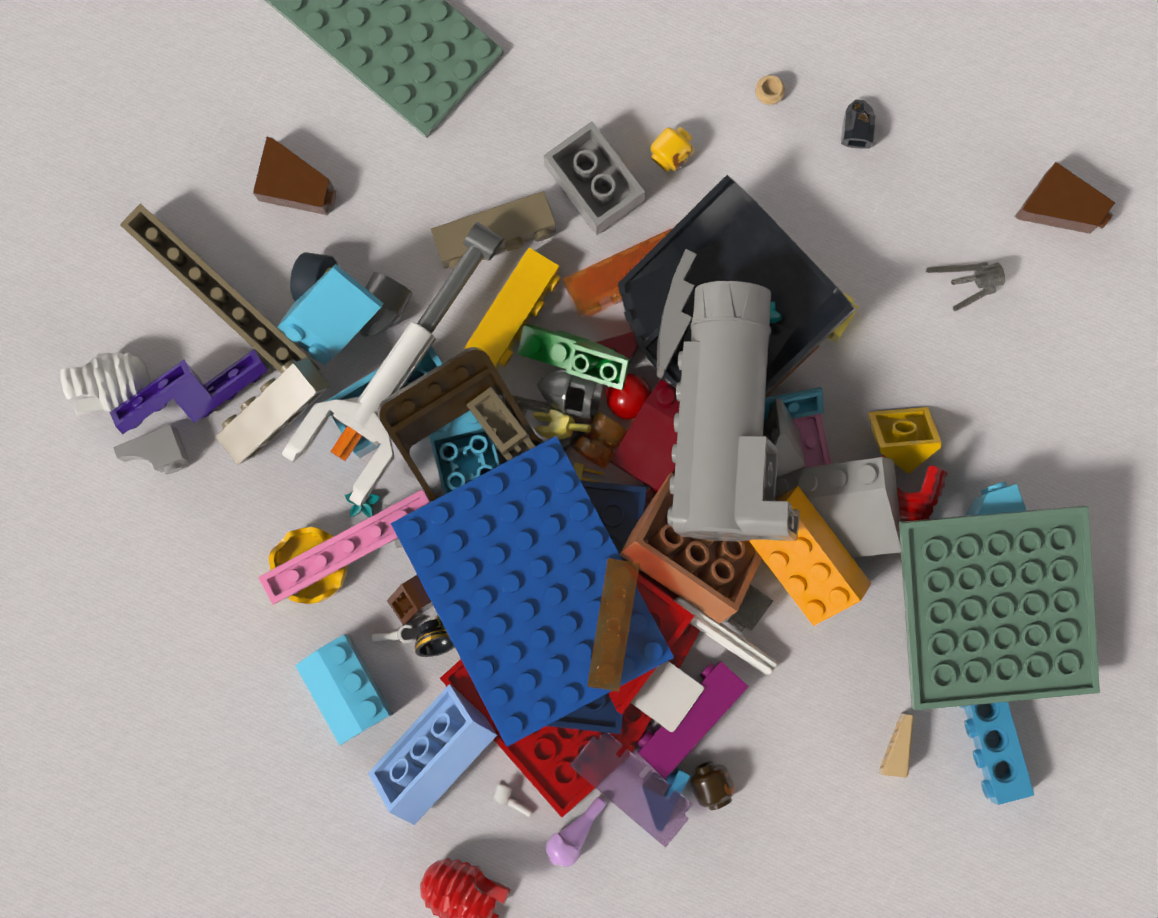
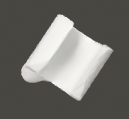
(393, 635)
(502, 796)

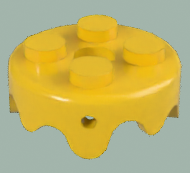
(295, 544)

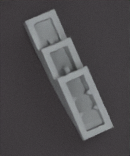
(674, 321)

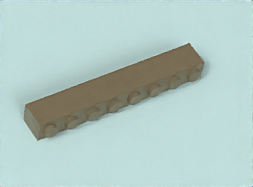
(211, 288)

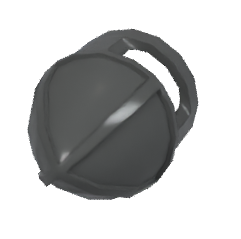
(395, 299)
(571, 393)

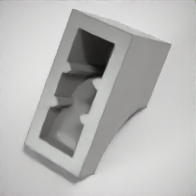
(159, 447)

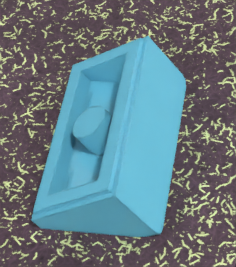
(799, 403)

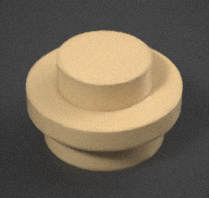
(770, 90)

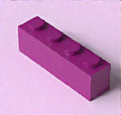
(666, 748)

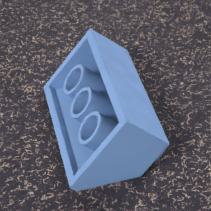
(431, 755)

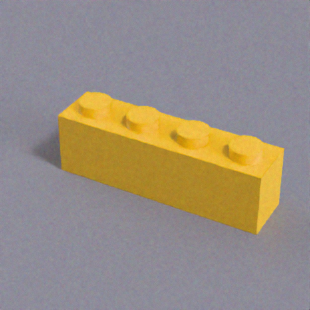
(515, 306)

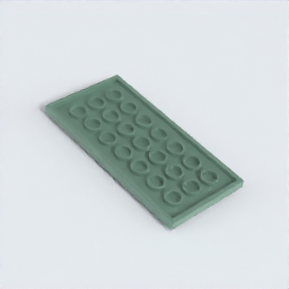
(406, 52)

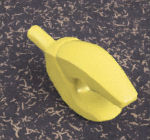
(560, 425)

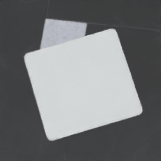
(668, 695)

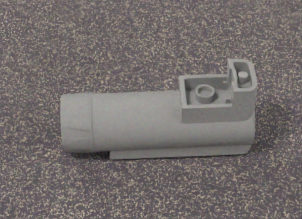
(721, 458)

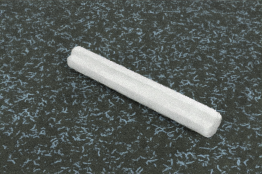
(730, 639)

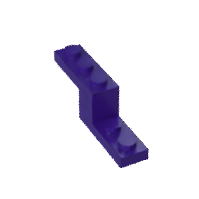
(188, 391)

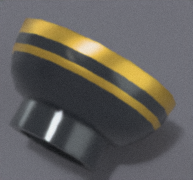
(432, 639)

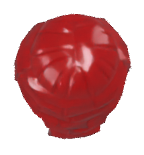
(920, 504)
(460, 890)

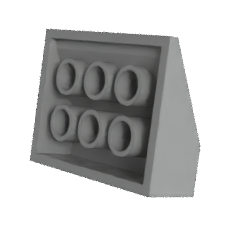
(854, 501)

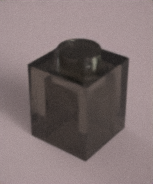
(750, 610)

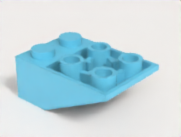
(462, 452)

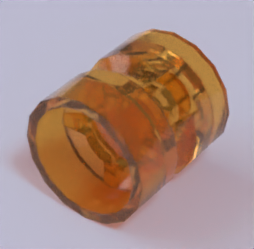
(601, 440)

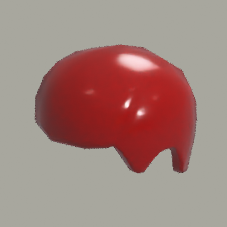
(628, 402)

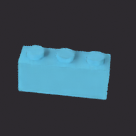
(343, 689)

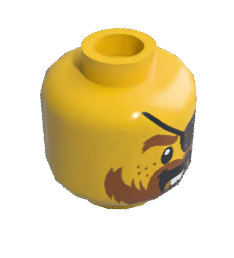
(672, 149)

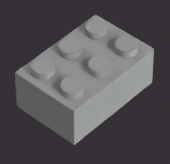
(594, 178)

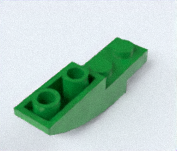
(575, 354)

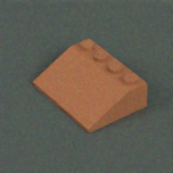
(700, 571)

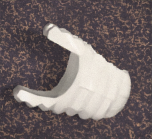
(105, 381)

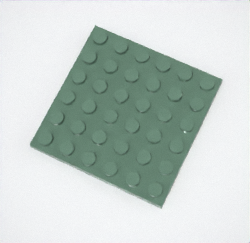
(999, 607)

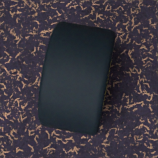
(307, 271)

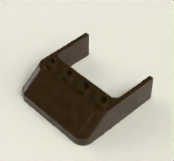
(440, 399)

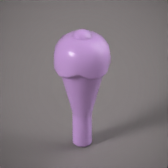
(566, 845)

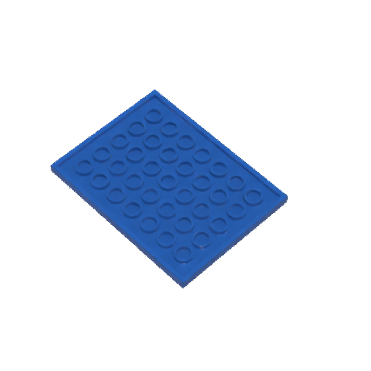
(520, 587)

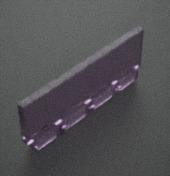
(636, 796)

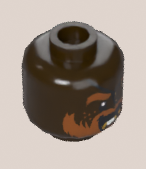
(712, 785)

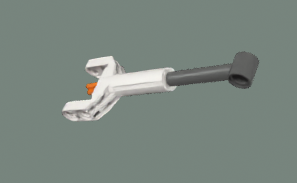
(361, 412)

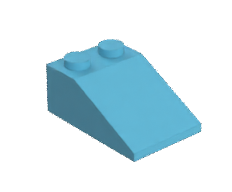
(329, 314)

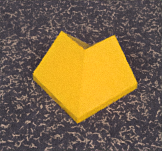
(905, 435)

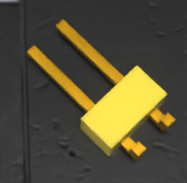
(579, 468)

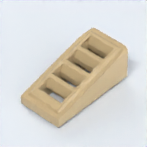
(897, 755)

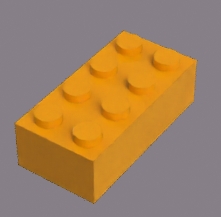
(815, 566)

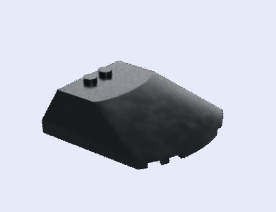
(739, 244)

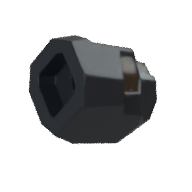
(858, 125)

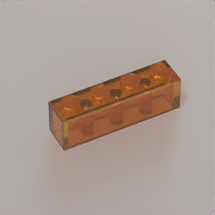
(599, 282)
(613, 625)

